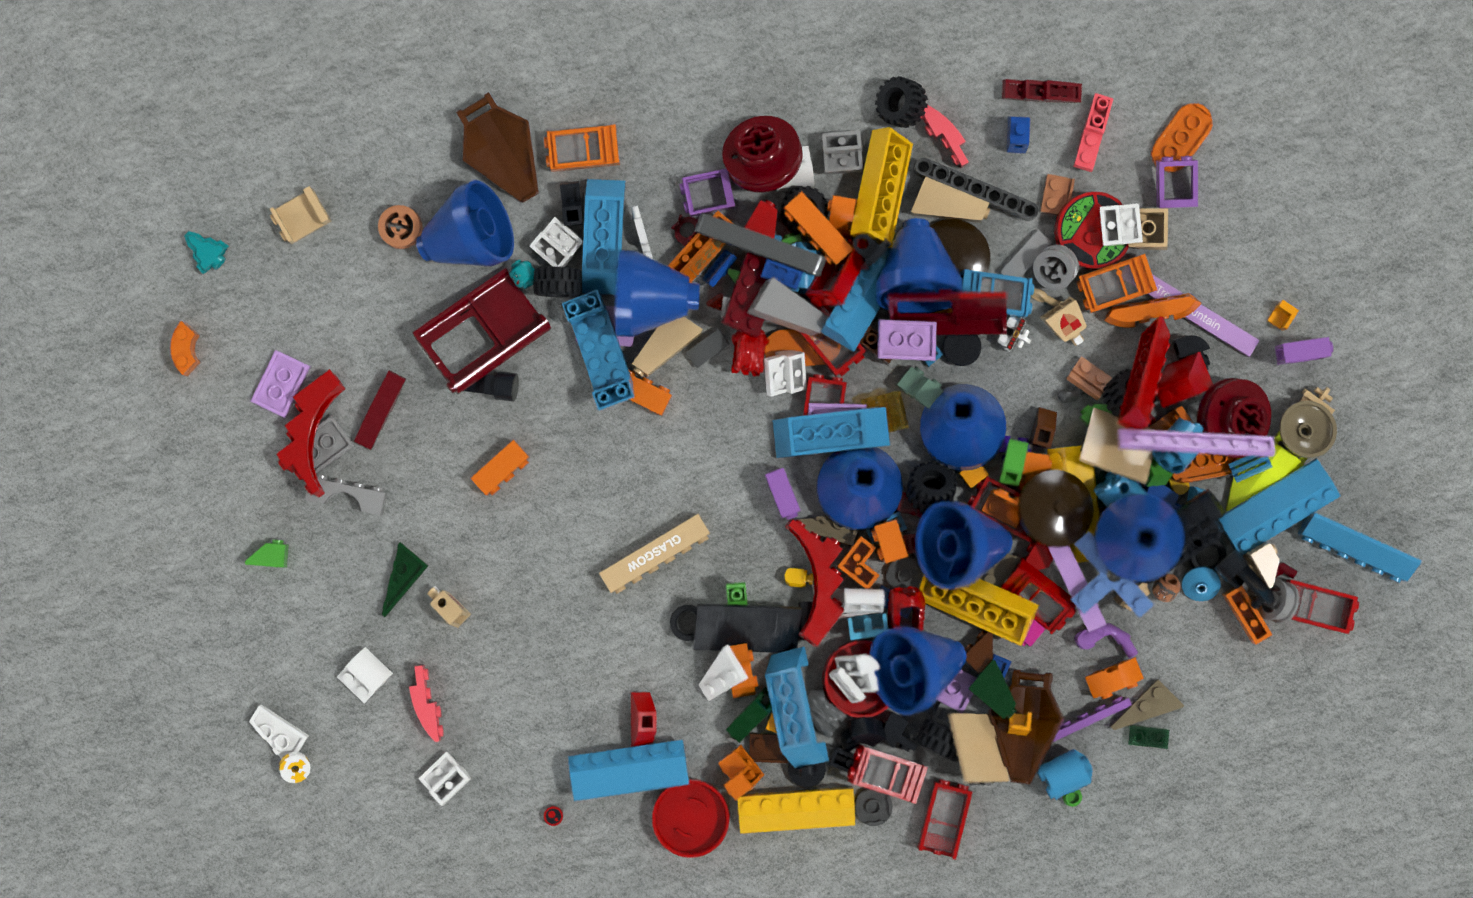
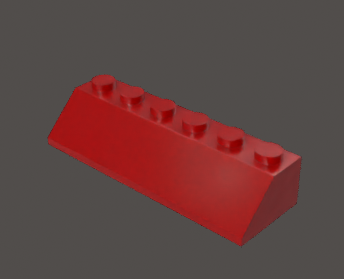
(1145, 376)

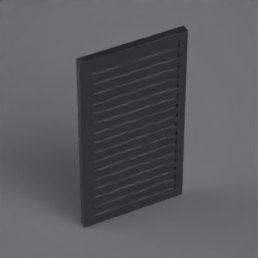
(761, 627)

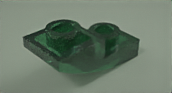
(1149, 737)

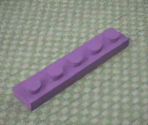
(1085, 719)

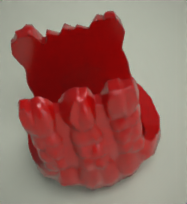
(749, 353)
(902, 598)

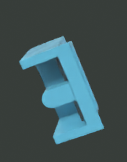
(867, 625)

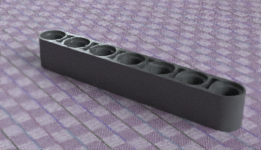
(986, 189)
(760, 244)

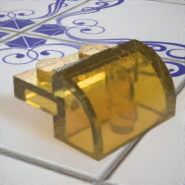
(894, 406)

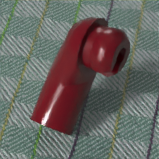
(1285, 569)

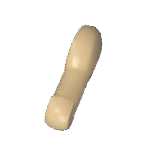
(1041, 296)

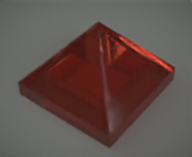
(716, 302)

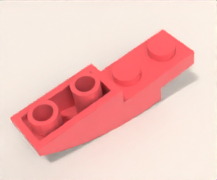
(939, 126)
(1093, 132)
(426, 712)

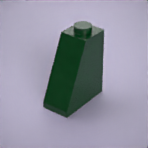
(994, 691)
(750, 716)

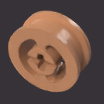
(403, 212)

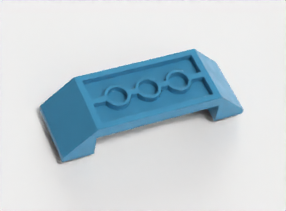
(602, 235)
(600, 349)
(831, 432)
(792, 709)

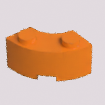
(842, 214)
(183, 348)
(1033, 465)
(1114, 678)
(747, 686)

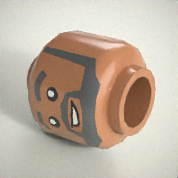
(1166, 588)

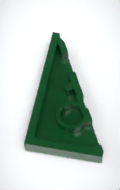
(405, 572)

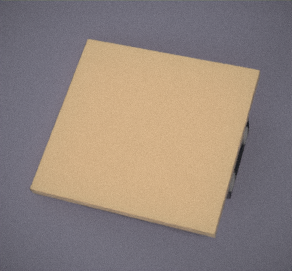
(1102, 449)
(978, 749)

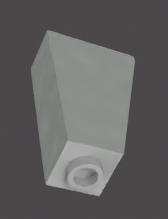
(786, 308)

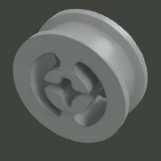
(1065, 271)
(1285, 603)

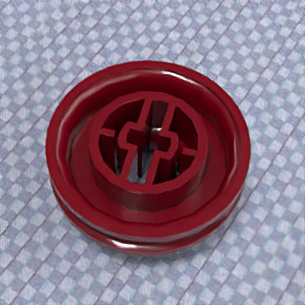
(766, 153)
(1235, 408)

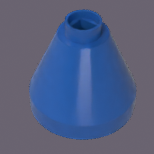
(468, 229)
(917, 266)
(650, 294)
(963, 442)
(859, 505)
(1118, 532)
(958, 544)
(914, 667)

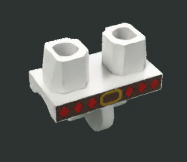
(1009, 341)

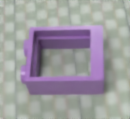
(703, 177)
(1162, 202)
(1303, 351)
(783, 493)

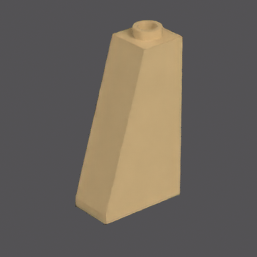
(945, 202)
(664, 345)

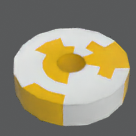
(298, 774)

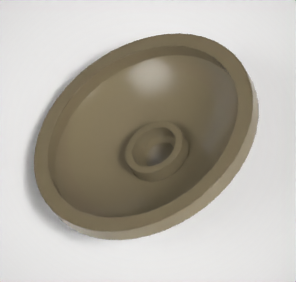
(1319, 428)

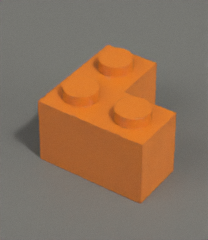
(890, 541)
(854, 563)
(742, 772)

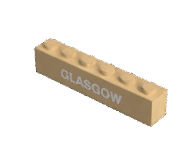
(654, 553)

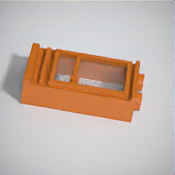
(582, 148)
(1116, 283)

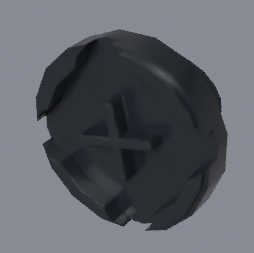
(872, 252)
(808, 775)

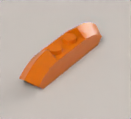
(1143, 311)

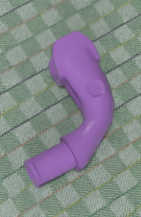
(1087, 640)

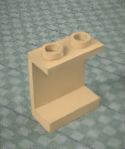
(300, 216)

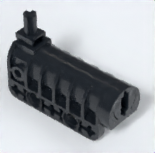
(1197, 519)

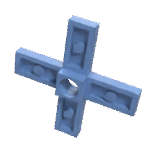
(1101, 585)

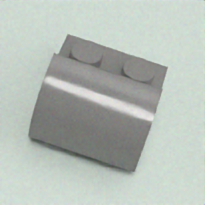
(842, 152)

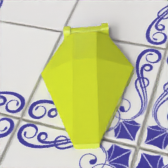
(1282, 465)

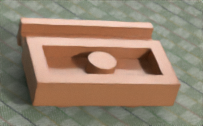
(1056, 193)
(1088, 378)

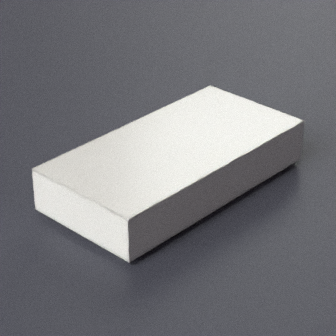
(847, 685)

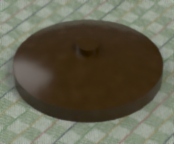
(964, 245)
(1055, 508)

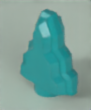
(206, 251)

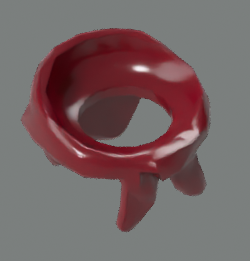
(677, 226)

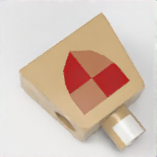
(1066, 321)
(453, 612)

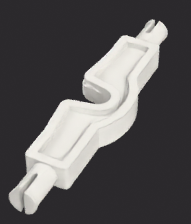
(641, 231)

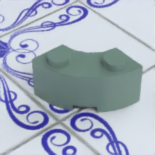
(919, 387)

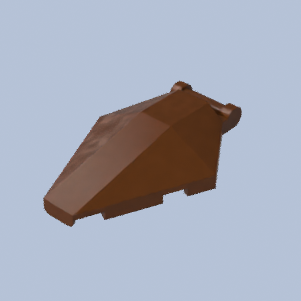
(500, 148)
(1025, 753)

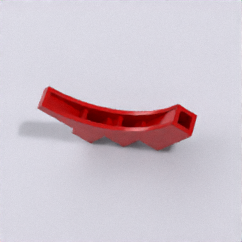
(311, 404)
(826, 580)

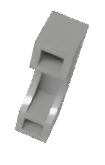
(370, 501)

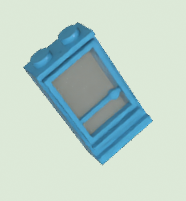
(1017, 289)

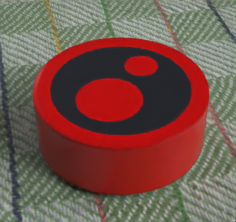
(553, 815)

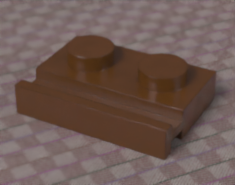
(766, 748)

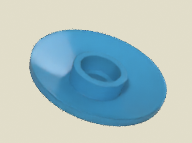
(1201, 577)

